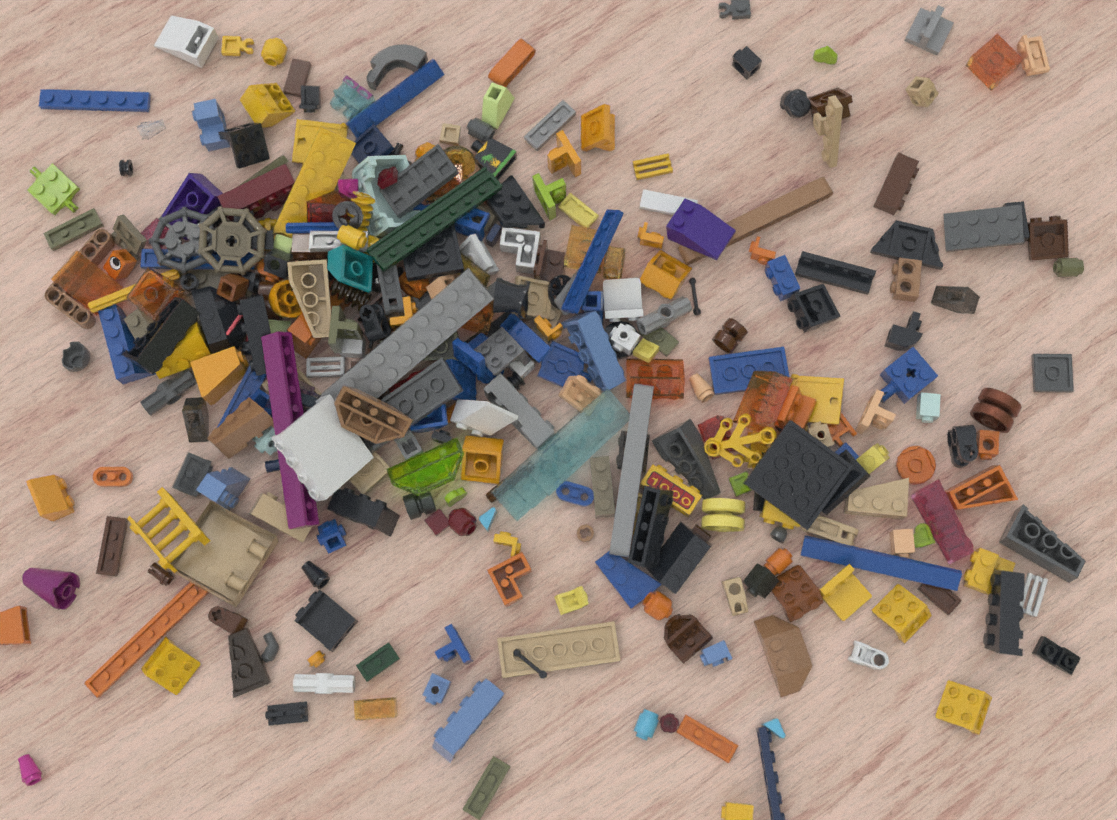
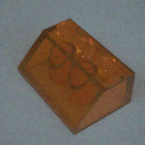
(84, 279)
(663, 374)
(763, 399)

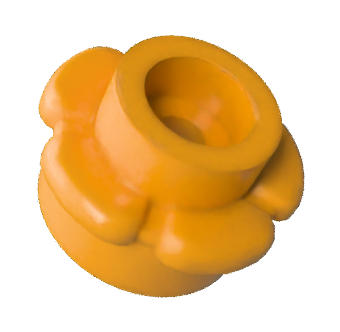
(316, 659)

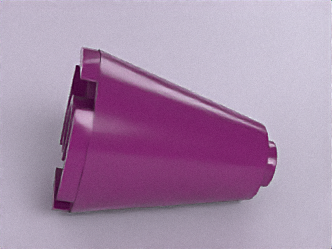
(52, 586)

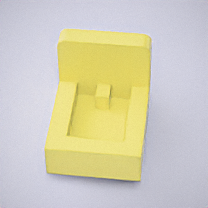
(873, 458)
(571, 600)

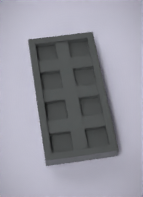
(419, 181)
(984, 228)

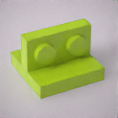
(550, 194)

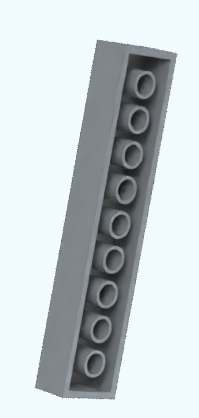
(416, 337)

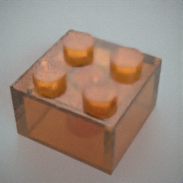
(994, 62)

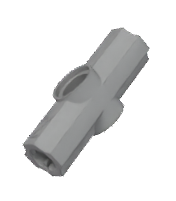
(656, 320)

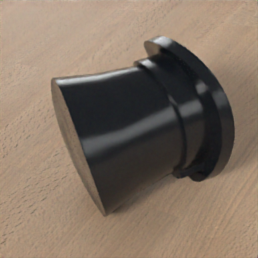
(511, 297)

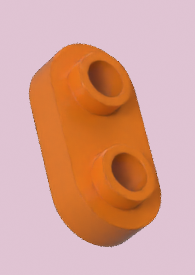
(113, 476)

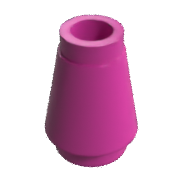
(29, 770)

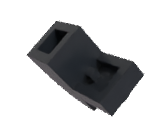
(905, 338)

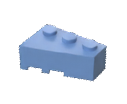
(224, 487)

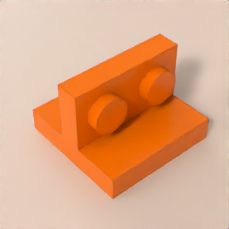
(796, 408)

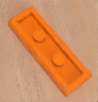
(707, 738)

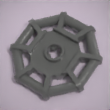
(173, 240)

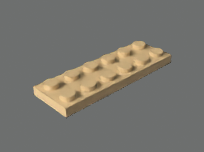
(559, 649)

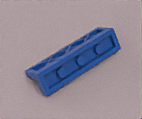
(465, 226)

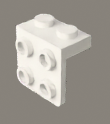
(622, 299)

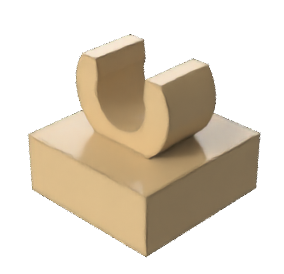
(450, 134)

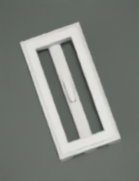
(309, 374)
(1037, 579)

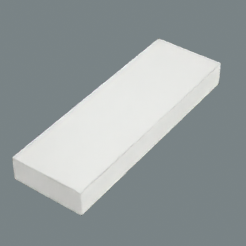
(661, 202)

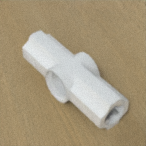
(324, 683)

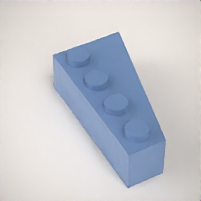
(595, 349)
(467, 719)

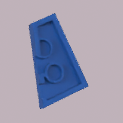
(627, 579)

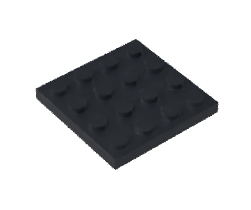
(798, 474)

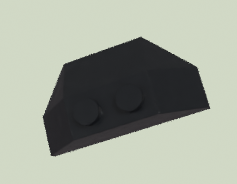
(216, 318)

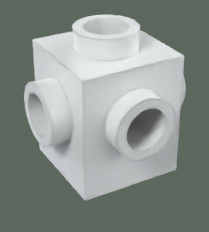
(627, 344)

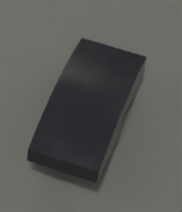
(1055, 655)

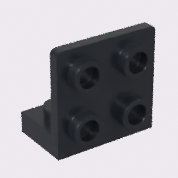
(247, 144)

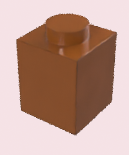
(232, 286)

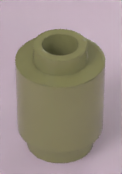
(1068, 267)

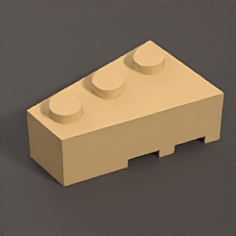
(274, 514)

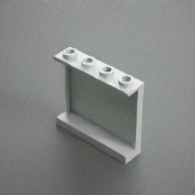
(322, 450)

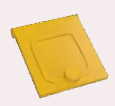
(308, 130)
(822, 390)

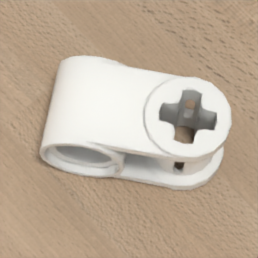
(867, 655)

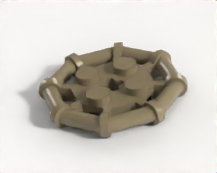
(224, 232)

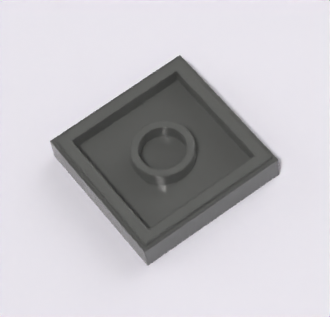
(1052, 373)

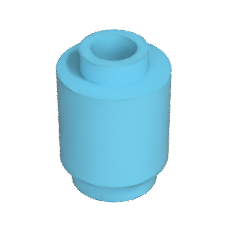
(646, 724)

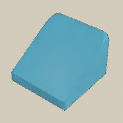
(488, 518)
(775, 727)

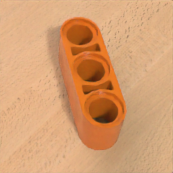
(512, 63)

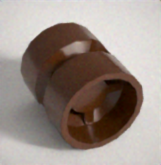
(730, 335)

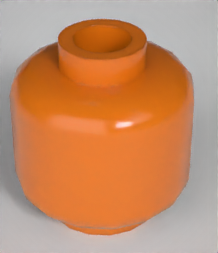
(657, 605)

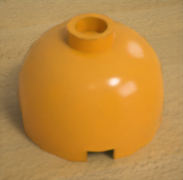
(283, 300)

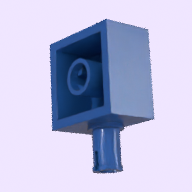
(904, 386)

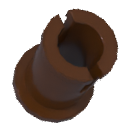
(162, 575)

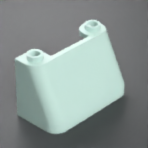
(383, 217)

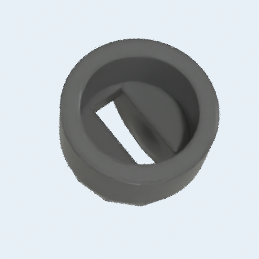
(779, 534)

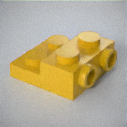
(982, 568)

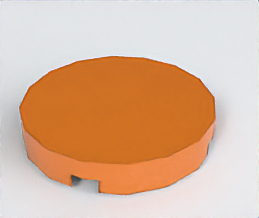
(916, 464)

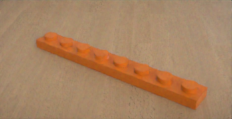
(145, 639)

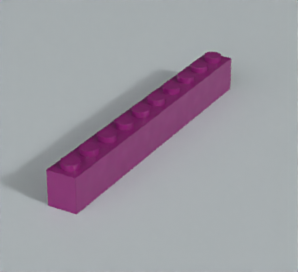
(286, 409)

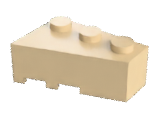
(880, 500)

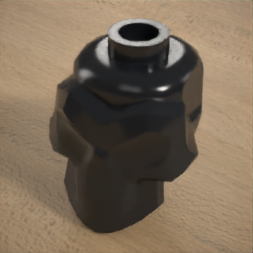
(795, 103)

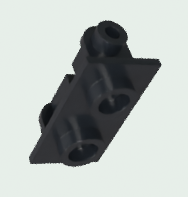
(287, 713)

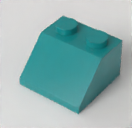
(351, 267)

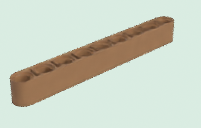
(770, 214)

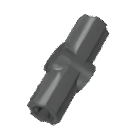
(168, 392)

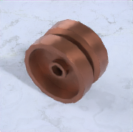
(995, 410)

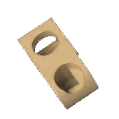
(735, 595)

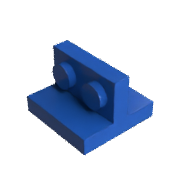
(448, 651)

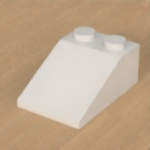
(481, 417)

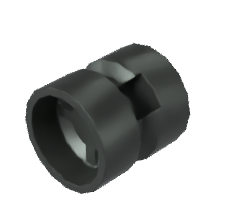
(417, 505)

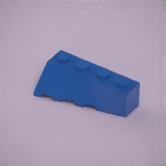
(118, 340)

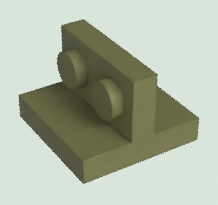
(342, 329)

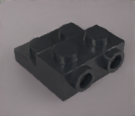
(812, 308)

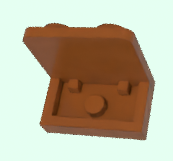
(797, 593)

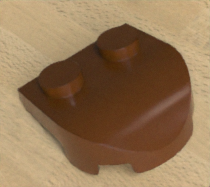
(685, 636)

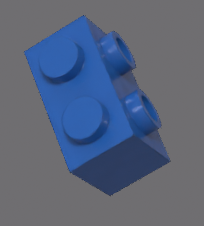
(782, 278)

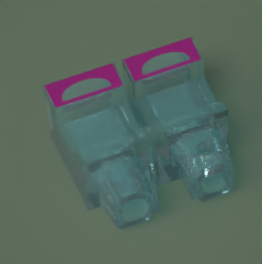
(352, 96)

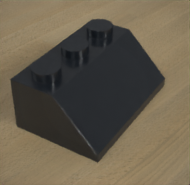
(679, 557)

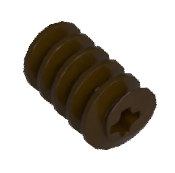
(350, 294)

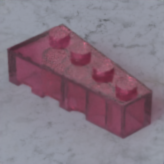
(944, 524)

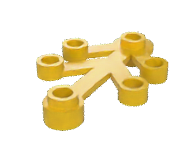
(737, 442)

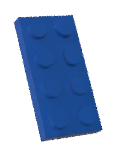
(733, 371)

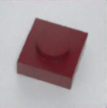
(387, 177)

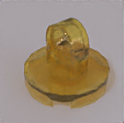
(462, 156)

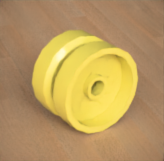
(723, 515)

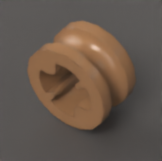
(582, 527)

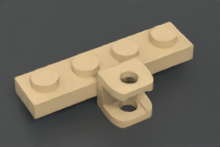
(830, 127)

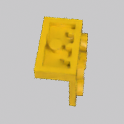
(844, 593)
(902, 612)
(170, 666)
(964, 706)

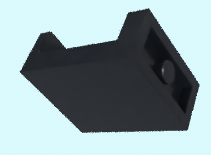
(325, 620)

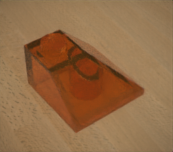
(154, 293)

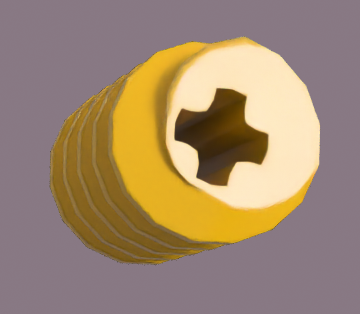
(363, 200)

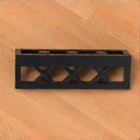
(835, 272)

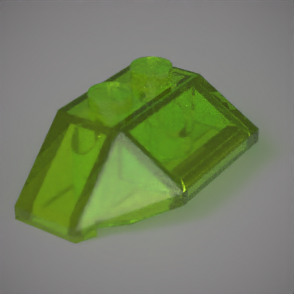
(428, 469)

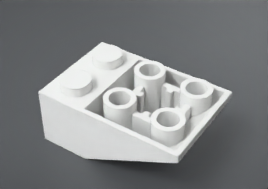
(187, 40)

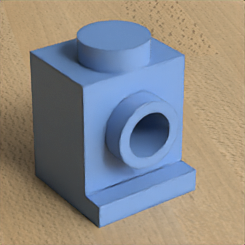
(715, 654)
(442, 684)

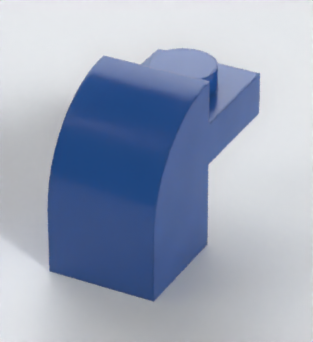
(594, 302)

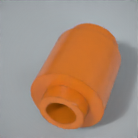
(778, 561)

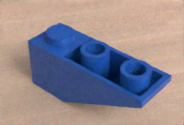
(526, 337)

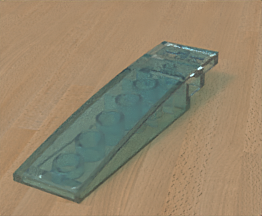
(561, 455)

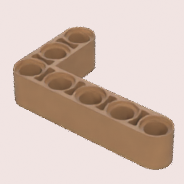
(65, 299)

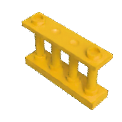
(186, 523)

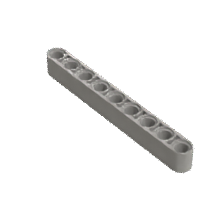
(631, 470)

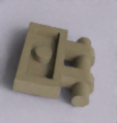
(128, 236)

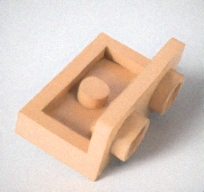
(1033, 55)
(578, 392)

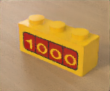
(684, 497)

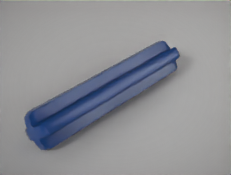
(311, 226)

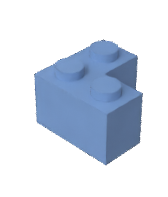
(211, 121)

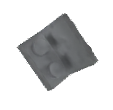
(501, 351)

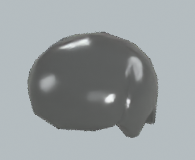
(75, 357)

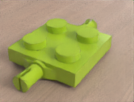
(53, 189)

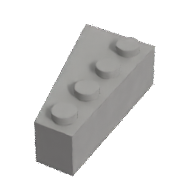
(529, 423)

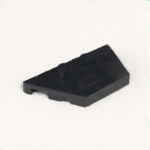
(513, 206)
(909, 242)

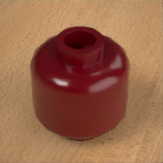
(462, 521)

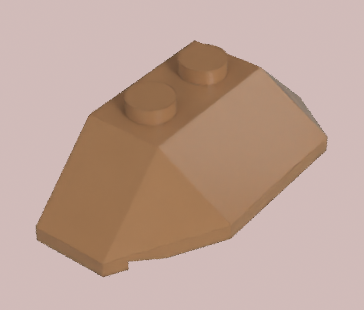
(370, 416)
(784, 653)

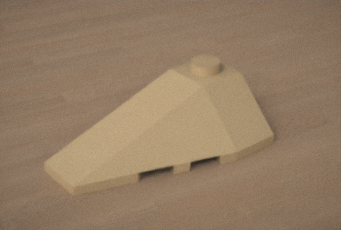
(312, 292)

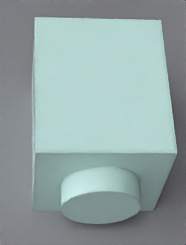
(928, 407)

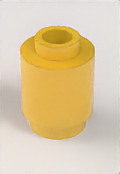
(352, 237)

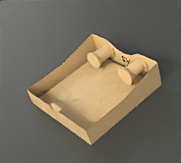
(231, 557)

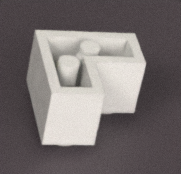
(522, 243)

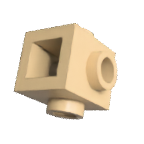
(922, 91)

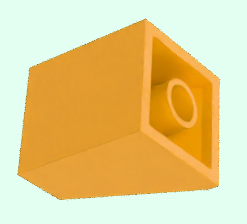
(219, 373)

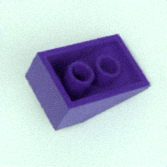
(197, 195)
(699, 229)

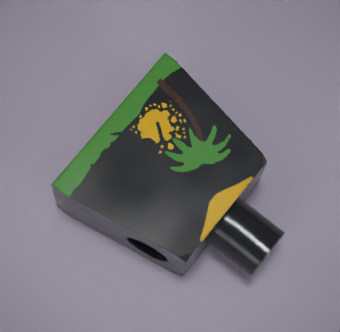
(494, 156)

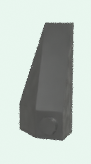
(686, 452)

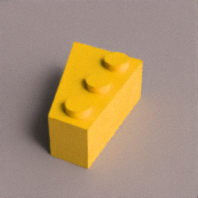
(190, 348)

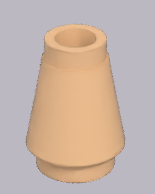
(701, 388)

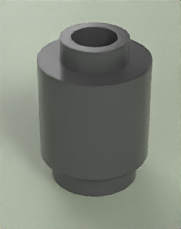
(480, 129)

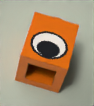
(119, 264)

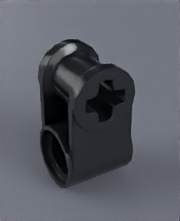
(375, 323)

